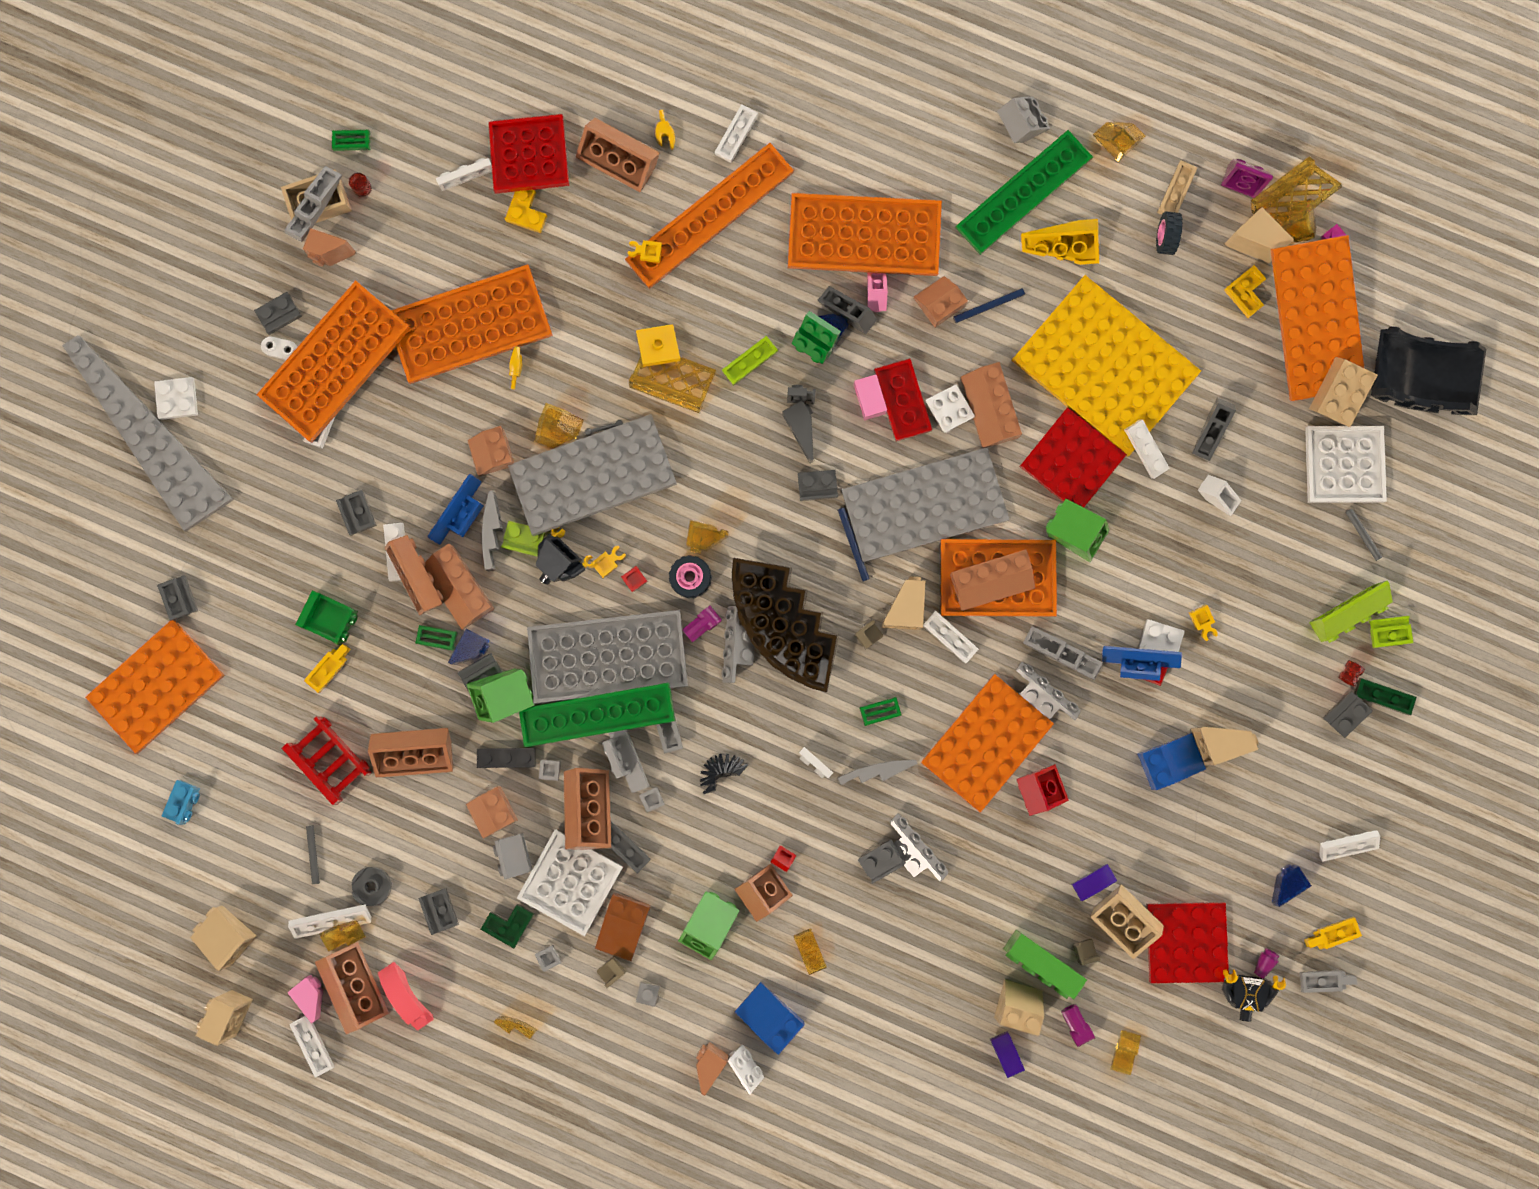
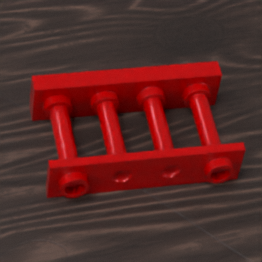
(320, 779)

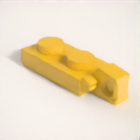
(327, 668)
(1334, 934)

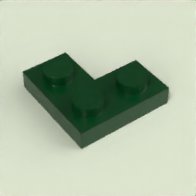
(508, 931)

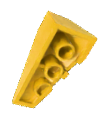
(1068, 241)

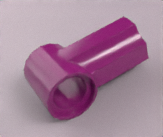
(705, 621)
(1079, 1029)

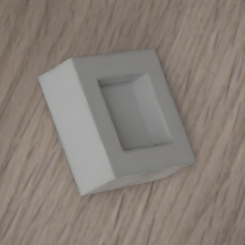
(549, 770)
(652, 799)
(548, 958)
(647, 994)

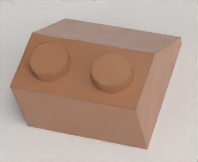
(326, 248)
(941, 301)
(490, 451)
(491, 812)
(763, 892)
(709, 1065)

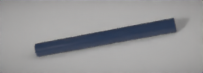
(989, 305)
(853, 544)

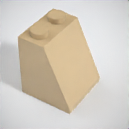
(1259, 236)
(908, 606)
(1221, 745)
(222, 937)
(1020, 1007)

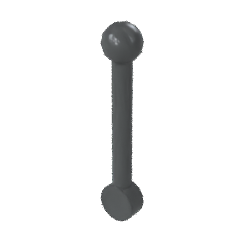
(588, 431)

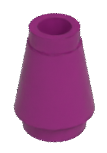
(1266, 962)

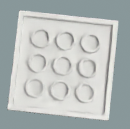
(1345, 464)
(569, 883)

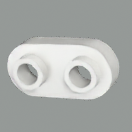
(279, 347)

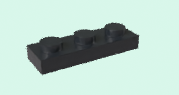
(506, 758)

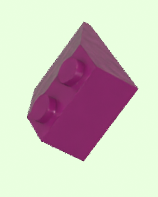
(1245, 178)

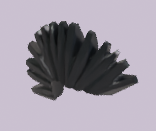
(721, 769)

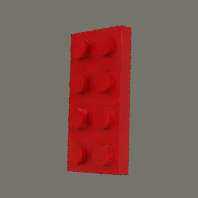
(903, 400)

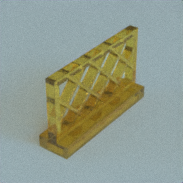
(1285, 187)
(670, 394)

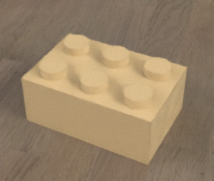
(294, 194)
(1343, 391)
(1127, 921)
(223, 1017)

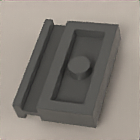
(278, 313)
(798, 393)
(817, 485)
(356, 512)
(177, 598)
(480, 669)
(1347, 714)
(881, 861)
(438, 911)

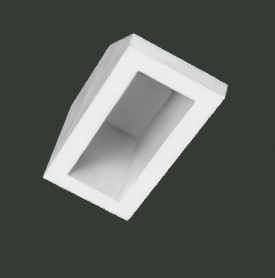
(1219, 494)

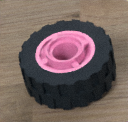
(1169, 233)
(678, 574)

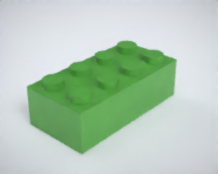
(1048, 967)

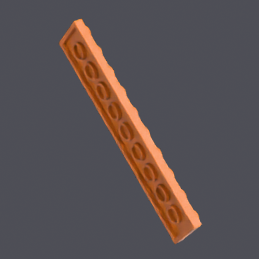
(713, 213)

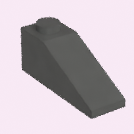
(854, 312)
(800, 423)
(1214, 428)

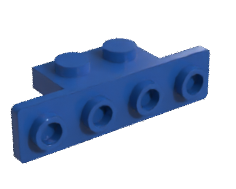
(459, 513)
(1141, 662)

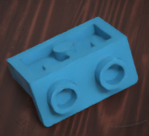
(181, 802)

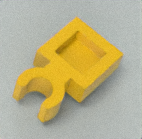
(649, 251)
(606, 562)
(1202, 619)

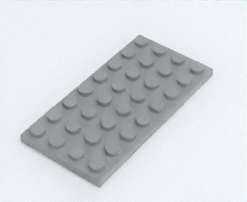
(592, 475)
(925, 505)
(606, 656)

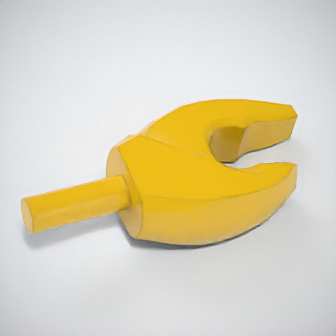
(663, 129)
(515, 366)

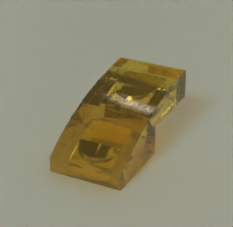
(344, 933)
(510, 1023)
(1125, 1052)

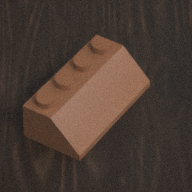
(617, 154)
(991, 405)
(413, 574)
(993, 580)
(457, 586)
(411, 752)
(587, 809)
(352, 988)

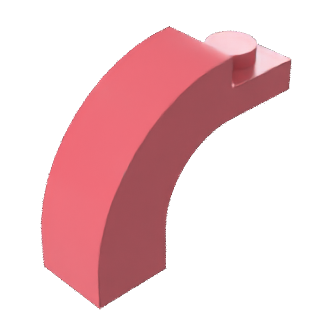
(402, 998)

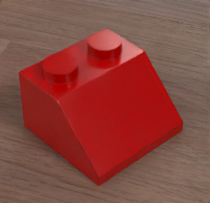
(1042, 790)

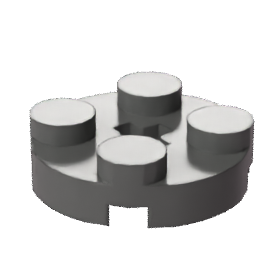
(359, 886)

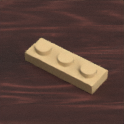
(1177, 188)

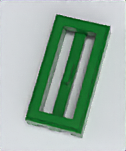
(345, 147)
(452, 641)
(864, 716)

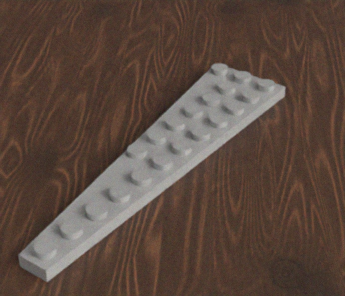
(173, 471)

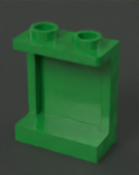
(327, 618)

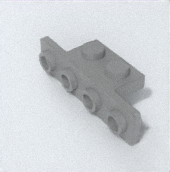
(737, 646)
(1043, 695)
(625, 760)
(914, 851)

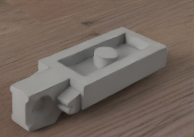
(1325, 981)

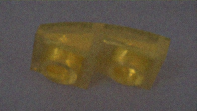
(810, 951)

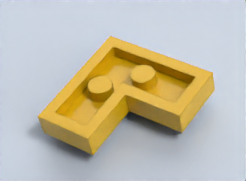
(521, 214)
(1242, 291)

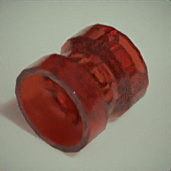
(357, 181)
(1351, 673)

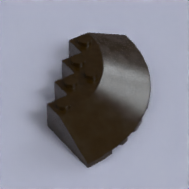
(781, 625)

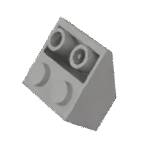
(1023, 119)
(512, 856)

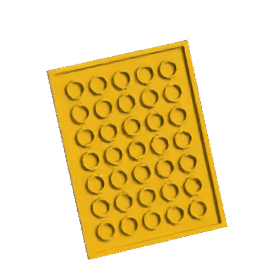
(1105, 363)

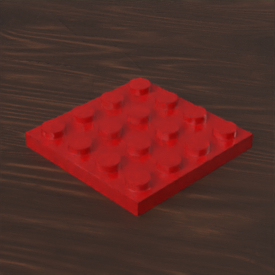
(528, 153)
(1073, 459)
(1191, 943)

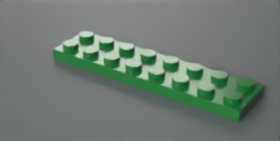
(1024, 192)
(597, 715)

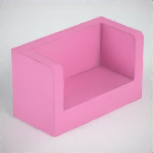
(870, 397)

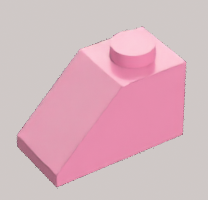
(877, 291)
(308, 997)

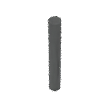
(1363, 534)
(312, 854)

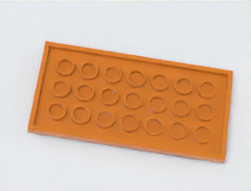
(864, 234)
(1316, 311)
(471, 324)
(333, 361)

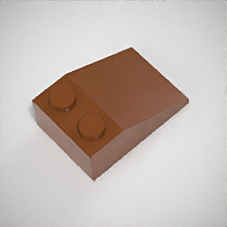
(622, 926)

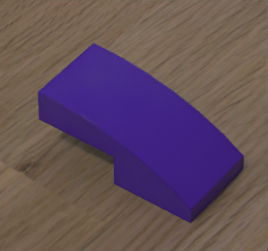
(1094, 882)
(1007, 1054)

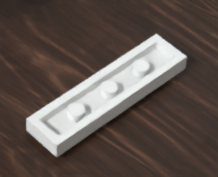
(318, 923)

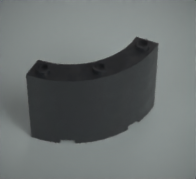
(1428, 373)

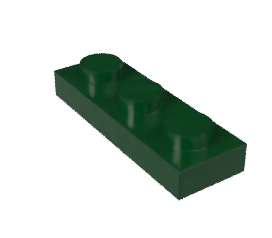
(1385, 696)

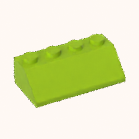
(1354, 610)

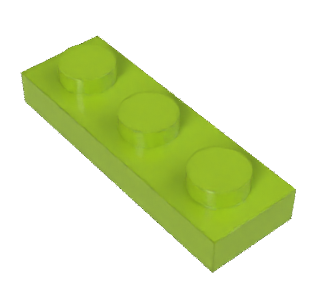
(749, 360)

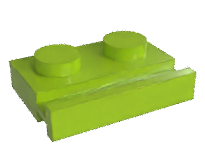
(519, 539)
(1391, 631)

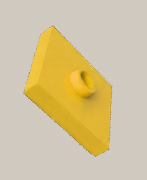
(658, 345)

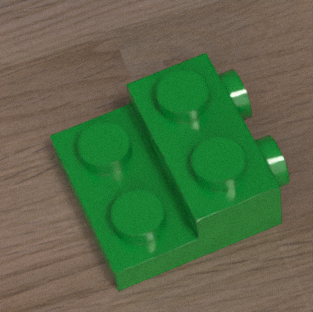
(815, 338)

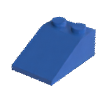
(1171, 762)
(769, 1018)

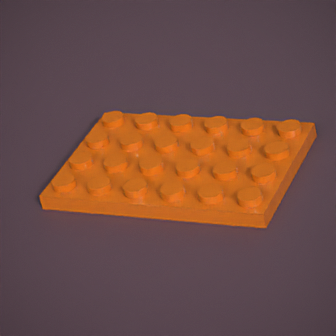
(964, 553)
(154, 686)
(987, 743)

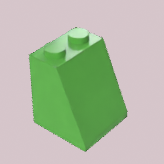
(1078, 529)
(500, 695)
(709, 925)

